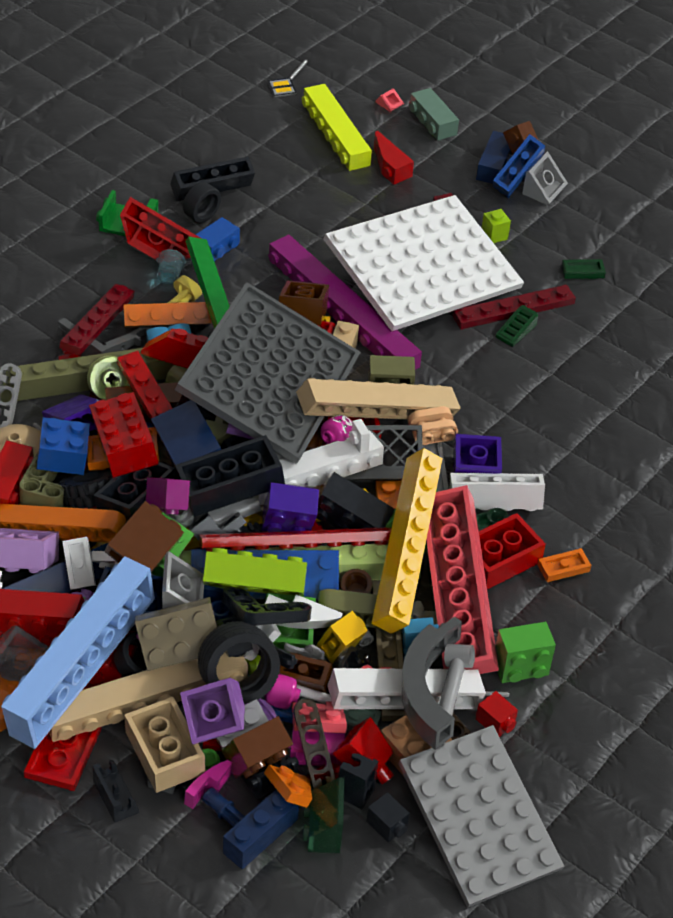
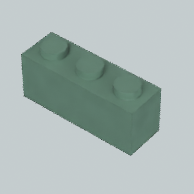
(434, 114)

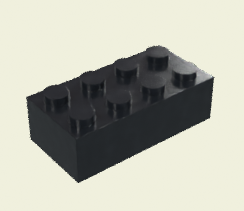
(231, 475)

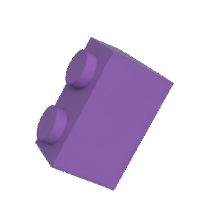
(213, 710)

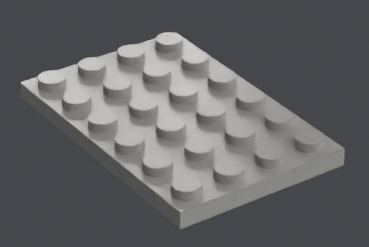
(480, 816)

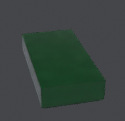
(583, 269)

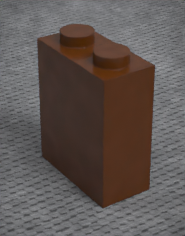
(145, 537)

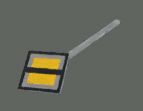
(285, 86)

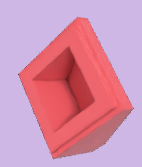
(390, 100)

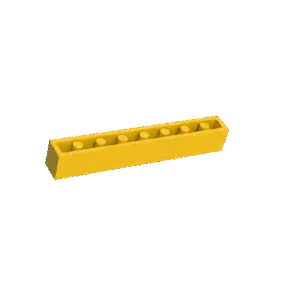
(407, 541)

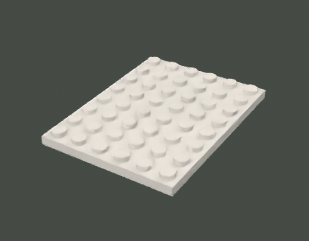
(423, 262)

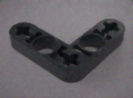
(253, 613)

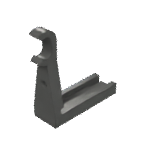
(118, 344)

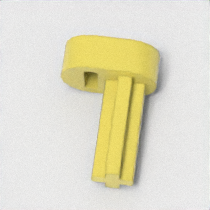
(187, 290)

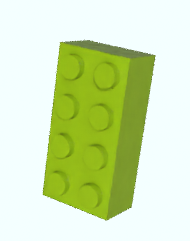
(255, 574)

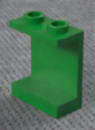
(109, 215)

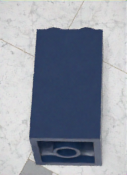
(185, 433)

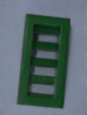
(521, 315)

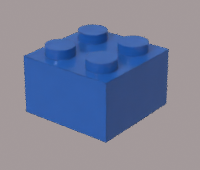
(63, 446)

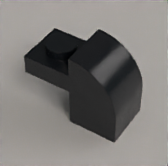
(207, 525)

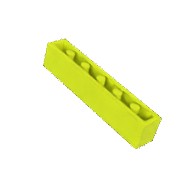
(337, 127)

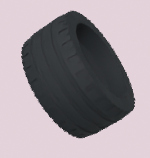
(228, 635)

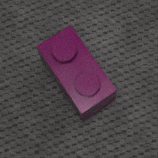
(168, 494)

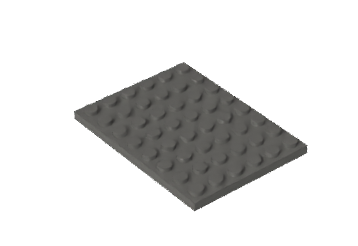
(257, 365)

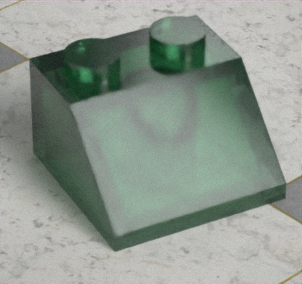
(325, 818)

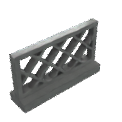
(393, 472)

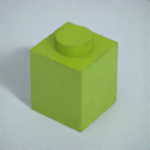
(496, 225)

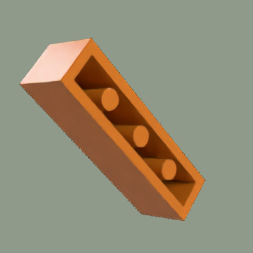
(166, 314)

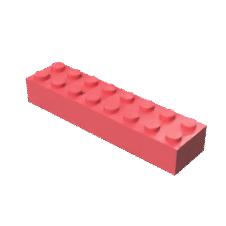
(460, 574)

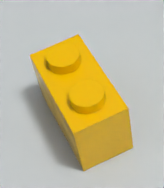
(341, 636)

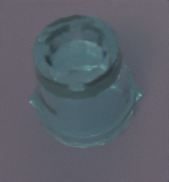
(170, 266)

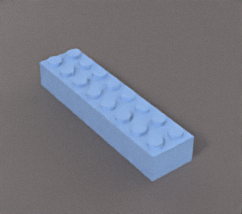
(78, 652)

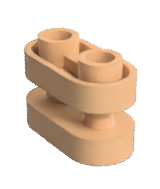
(436, 424)

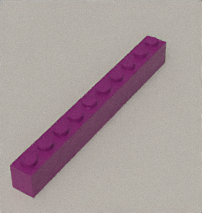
(342, 301)

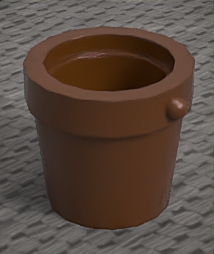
(356, 581)

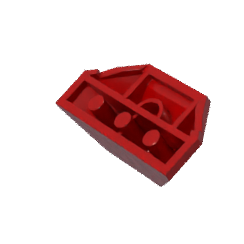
(152, 231)
(175, 347)

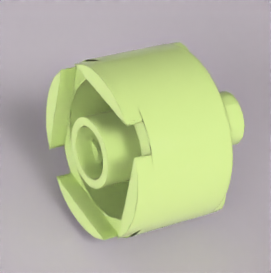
(100, 370)

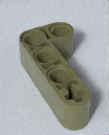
(38, 487)
(346, 601)

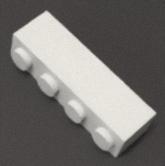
(502, 490)

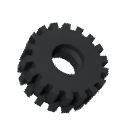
(81, 488)

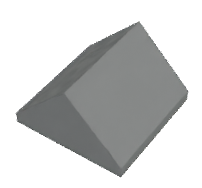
(544, 180)
(180, 582)

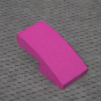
(213, 777)

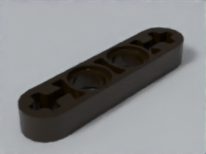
(311, 750)

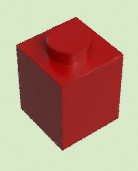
(497, 712)

